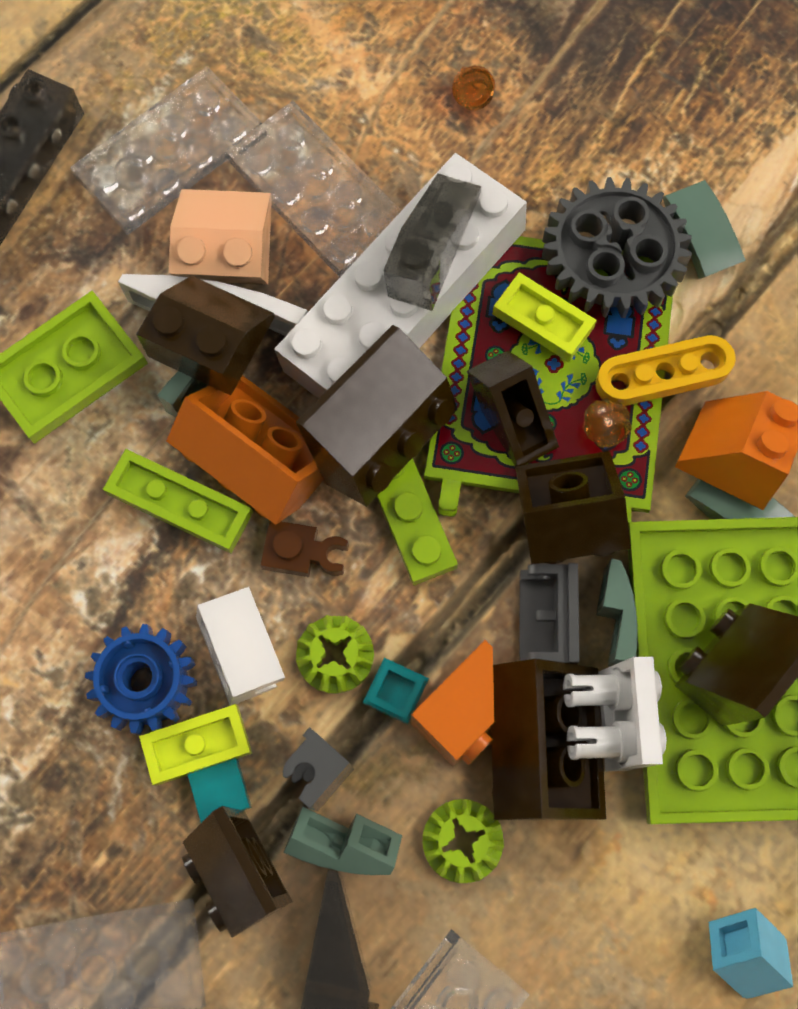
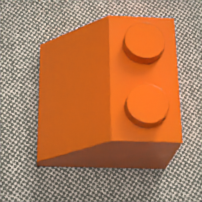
(743, 445)
(460, 709)

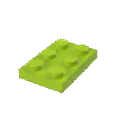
(65, 366)

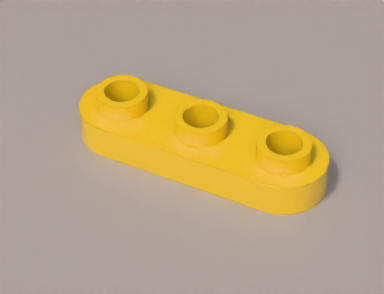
(679, 359)

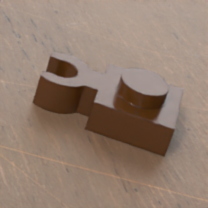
(294, 548)

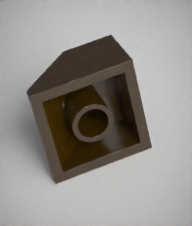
(204, 332)
(573, 508)

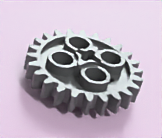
(653, 236)

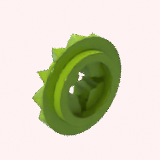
(335, 677)
(453, 864)

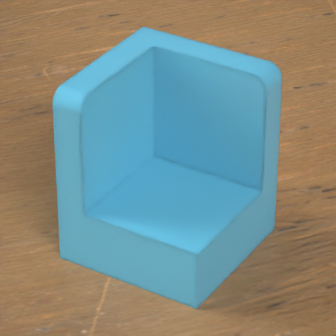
(750, 954)

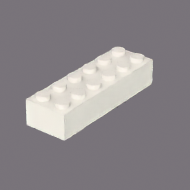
(358, 307)

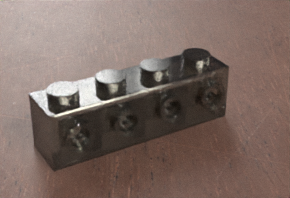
(32, 134)

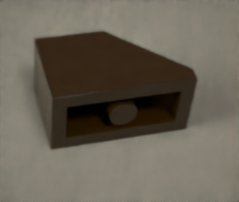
(514, 407)

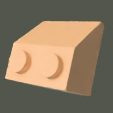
(221, 236)

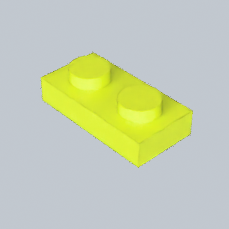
(544, 317)
(195, 744)

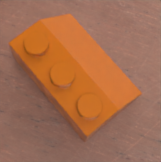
(248, 447)

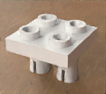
(629, 715)

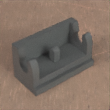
(549, 613)
(320, 764)

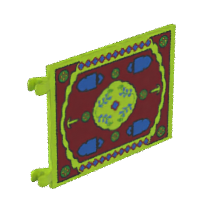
(467, 446)

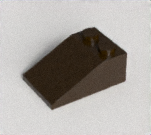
(744, 665)
(234, 870)

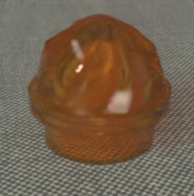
(473, 87)
(607, 422)

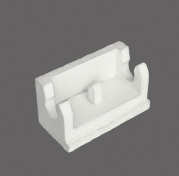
(239, 645)

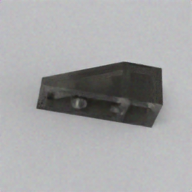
(430, 241)
(337, 966)

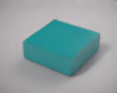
(395, 691)
(219, 787)

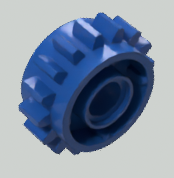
(119, 663)

